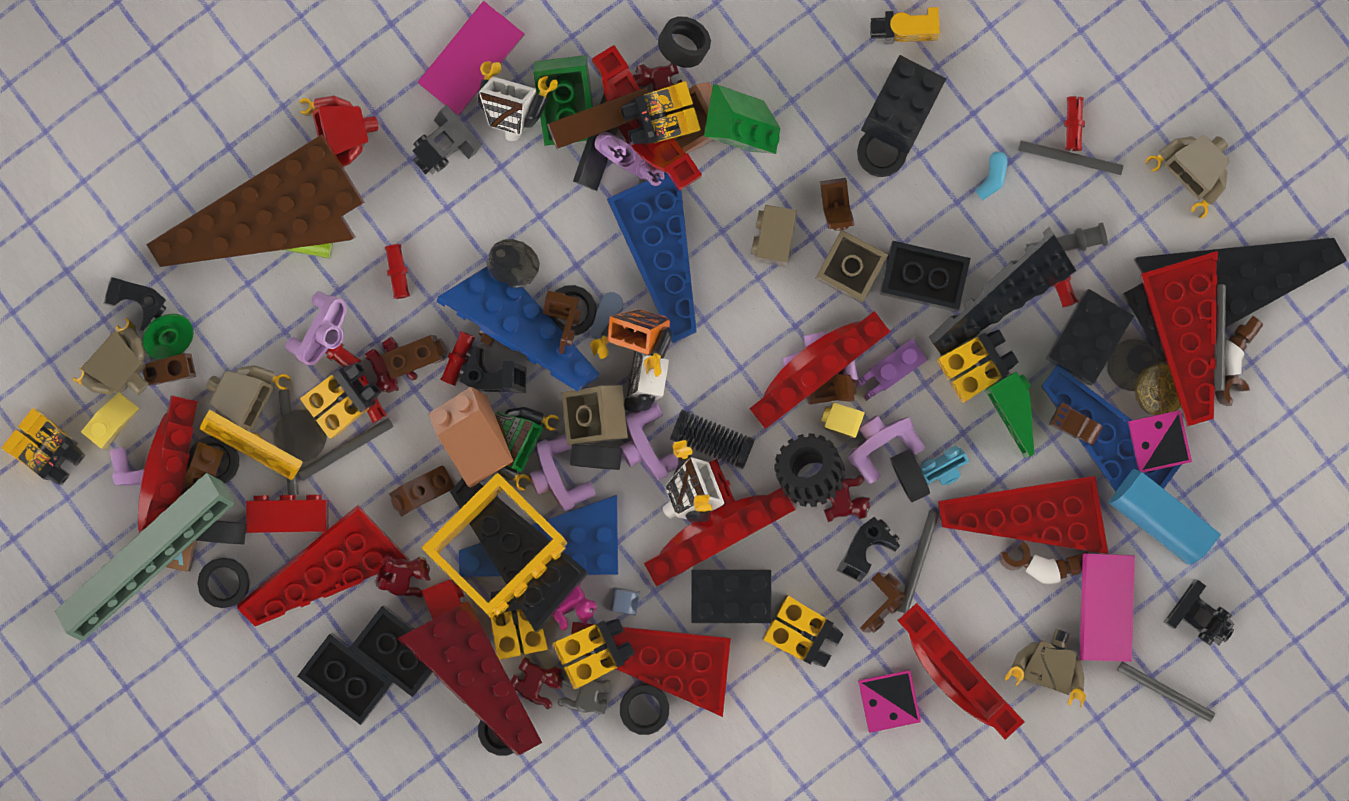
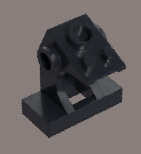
(430, 156)
(120, 290)
(508, 379)
(855, 562)
(1219, 627)

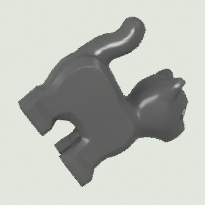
(587, 697)

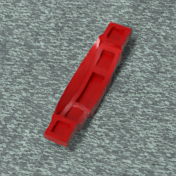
(662, 155)
(816, 366)
(166, 461)
(724, 528)
(956, 674)

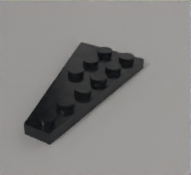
(1007, 291)
(511, 546)

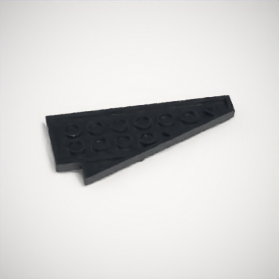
(1251, 277)

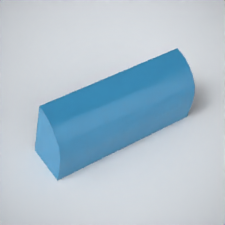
(1164, 517)

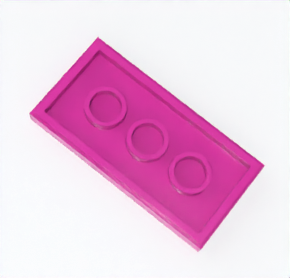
(456, 72)
(1107, 607)

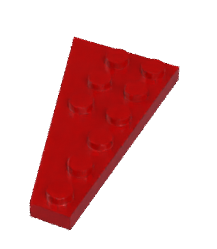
(1185, 318)
(1048, 513)
(330, 564)
(677, 663)

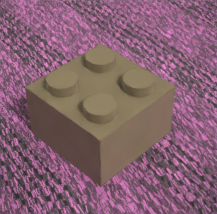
(775, 235)
(851, 266)
(594, 415)

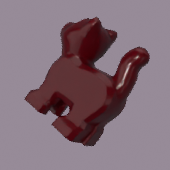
(658, 76)
(384, 380)
(842, 504)
(399, 575)
(535, 677)

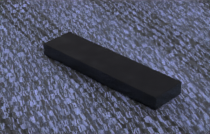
(592, 162)

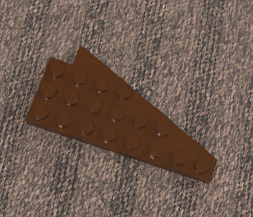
(279, 209)

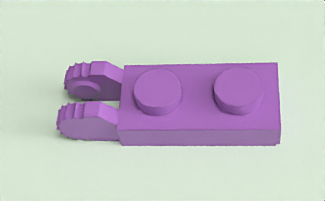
(893, 368)

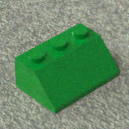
(741, 121)

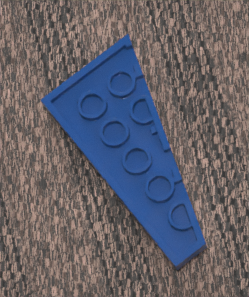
(656, 236)
(519, 324)
(1113, 448)
(589, 535)

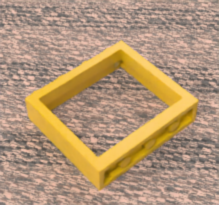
(464, 516)

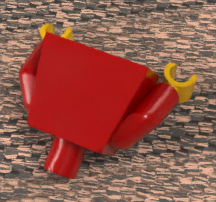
(341, 125)

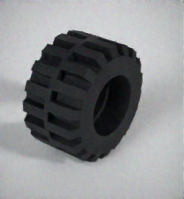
(813, 488)

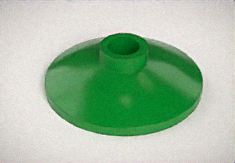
(173, 342)

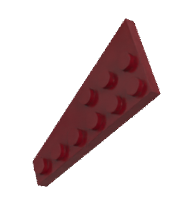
(468, 666)

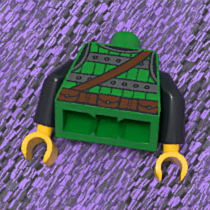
(521, 431)

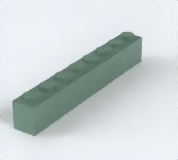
(144, 557)

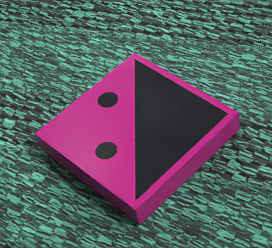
(1159, 441)
(889, 701)

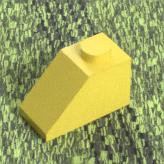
(842, 420)
(110, 421)

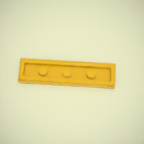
(250, 445)

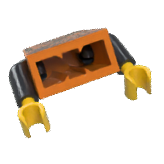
(639, 332)

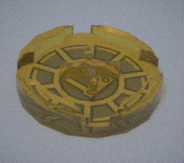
(1156, 390)

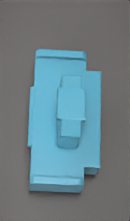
(945, 466)

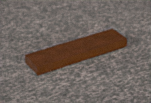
(591, 121)

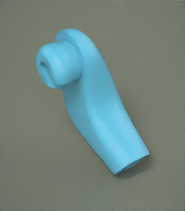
(995, 177)

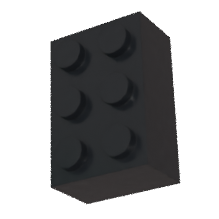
(903, 104)
(925, 276)
(1089, 337)
(730, 596)
(384, 652)
(345, 679)

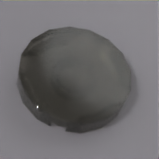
(299, 435)

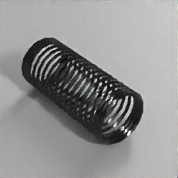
(742, 447)

